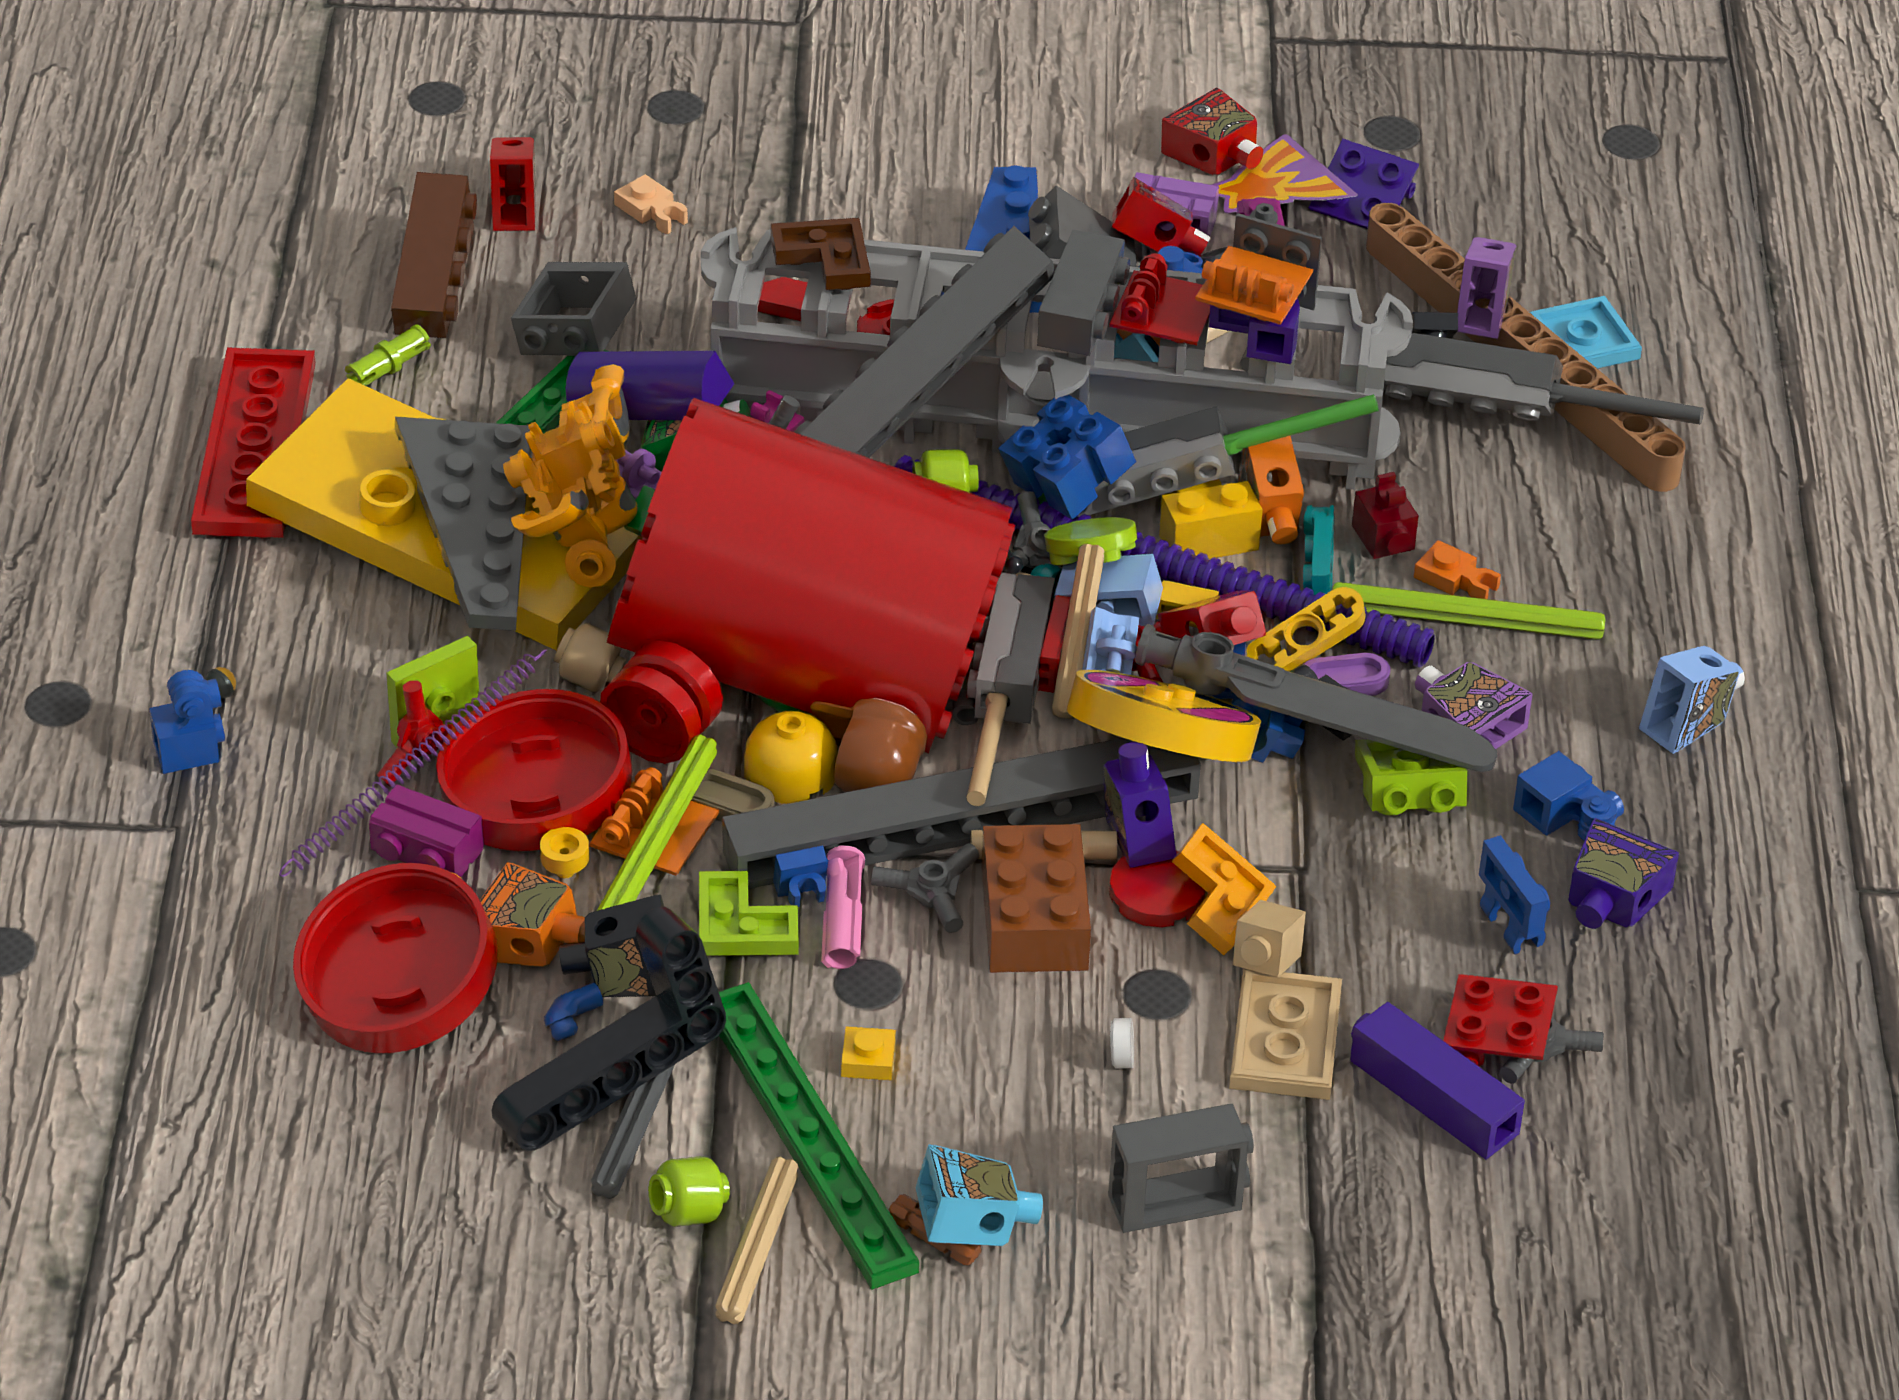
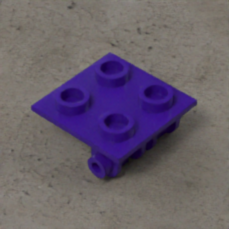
(1373, 176)

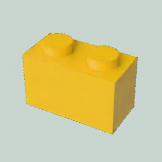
(1213, 520)

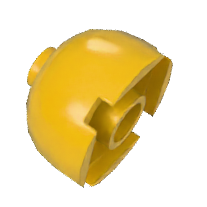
(791, 756)

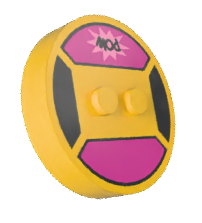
(1163, 715)

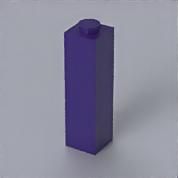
(1436, 1080)

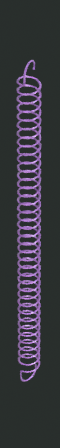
(419, 762)

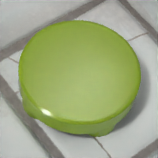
(1110, 533)

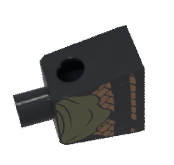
(613, 950)

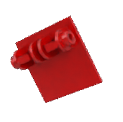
(1161, 304)
(1499, 1018)

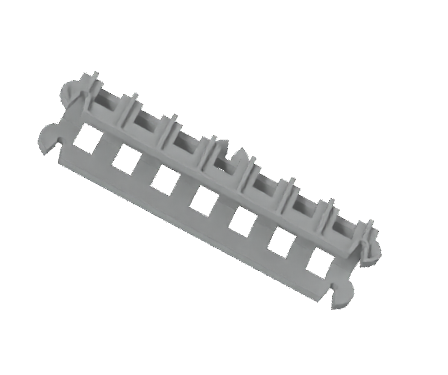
(1010, 384)

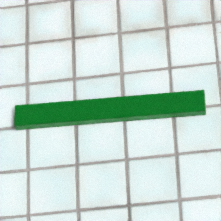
(814, 1141)

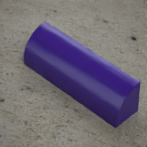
(655, 382)

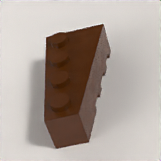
(434, 253)

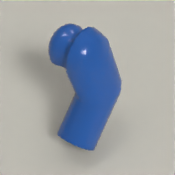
(569, 1005)

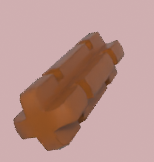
(908, 1214)

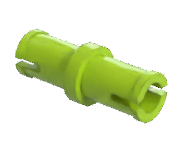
(389, 356)

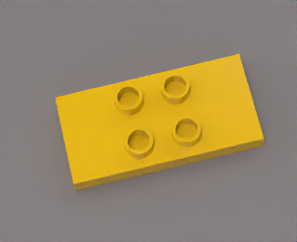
(352, 488)

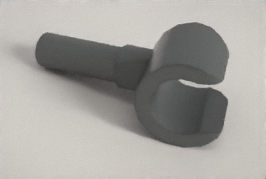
(963, 708)

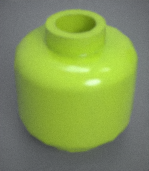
(949, 468)
(688, 1191)

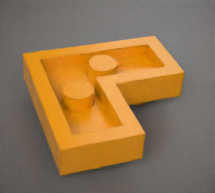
(1230, 883)

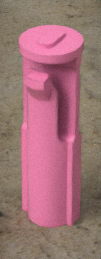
(843, 908)

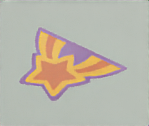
(1283, 174)

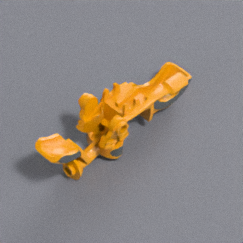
(579, 479)

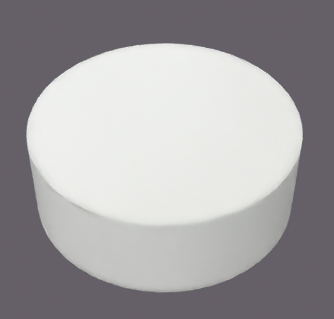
(1122, 1043)

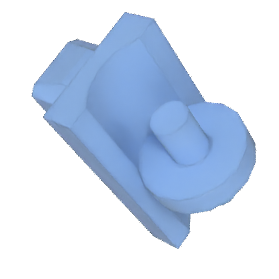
(1110, 642)

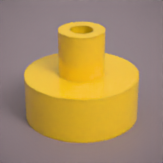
(564, 851)

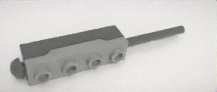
(1504, 379)

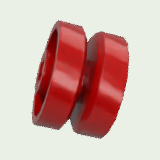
(663, 700)

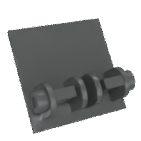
(1263, 236)

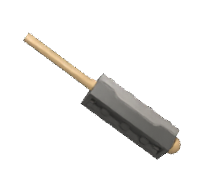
(1007, 665)

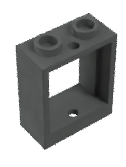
(561, 286)
(1184, 1195)

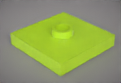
(447, 682)

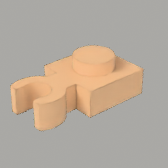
(649, 200)

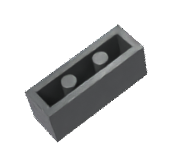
(1082, 293)

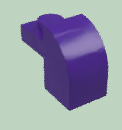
(1265, 338)

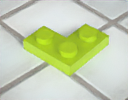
(735, 928)

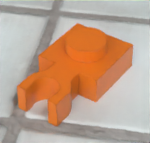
(1455, 569)

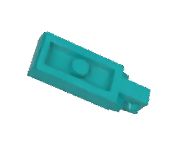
(1319, 548)

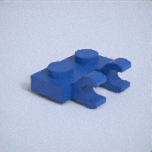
(1515, 891)

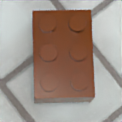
(1035, 898)

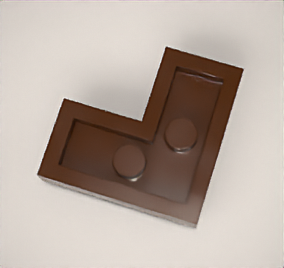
(832, 242)

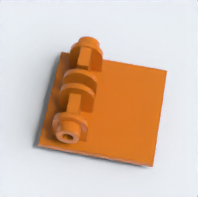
(1252, 284)
(631, 813)

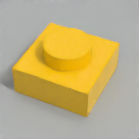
(868, 1053)

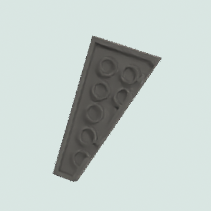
(471, 509)

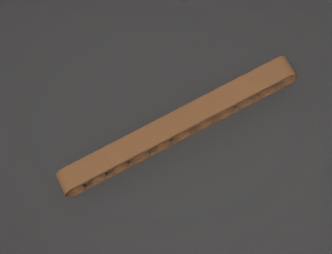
(1435, 273)

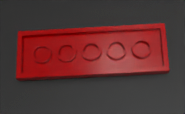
(256, 409)

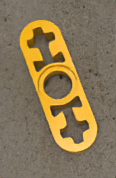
(1309, 616)

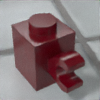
(1385, 518)

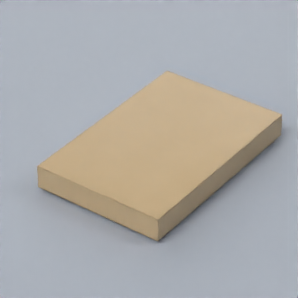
(1286, 1034)

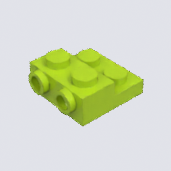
(1406, 780)

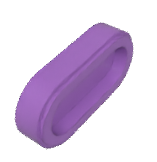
(1357, 672)

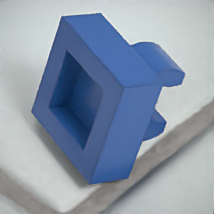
(800, 873)

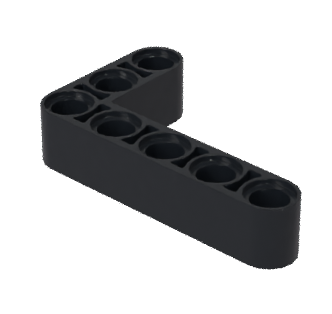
(628, 1051)

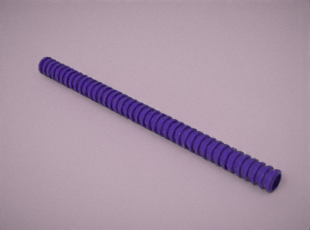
(1273, 597)

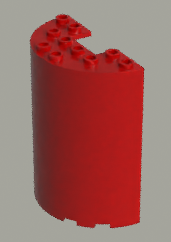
(812, 569)

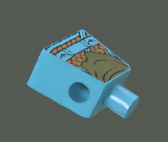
(971, 1198)

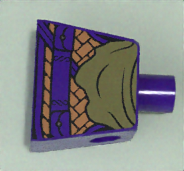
(1137, 790)
(1619, 876)

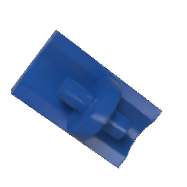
(1276, 732)

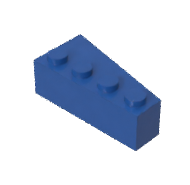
(1005, 205)

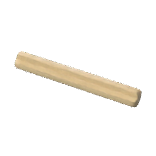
(1082, 602)
(756, 1240)

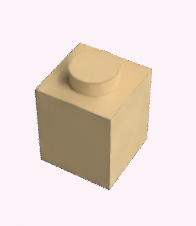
(1269, 938)

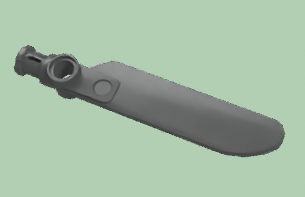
(1212, 666)

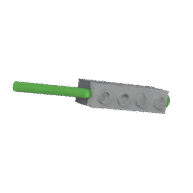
(1201, 450)

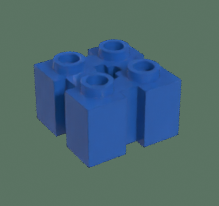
(1067, 455)

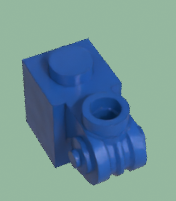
(186, 729)
(1563, 792)

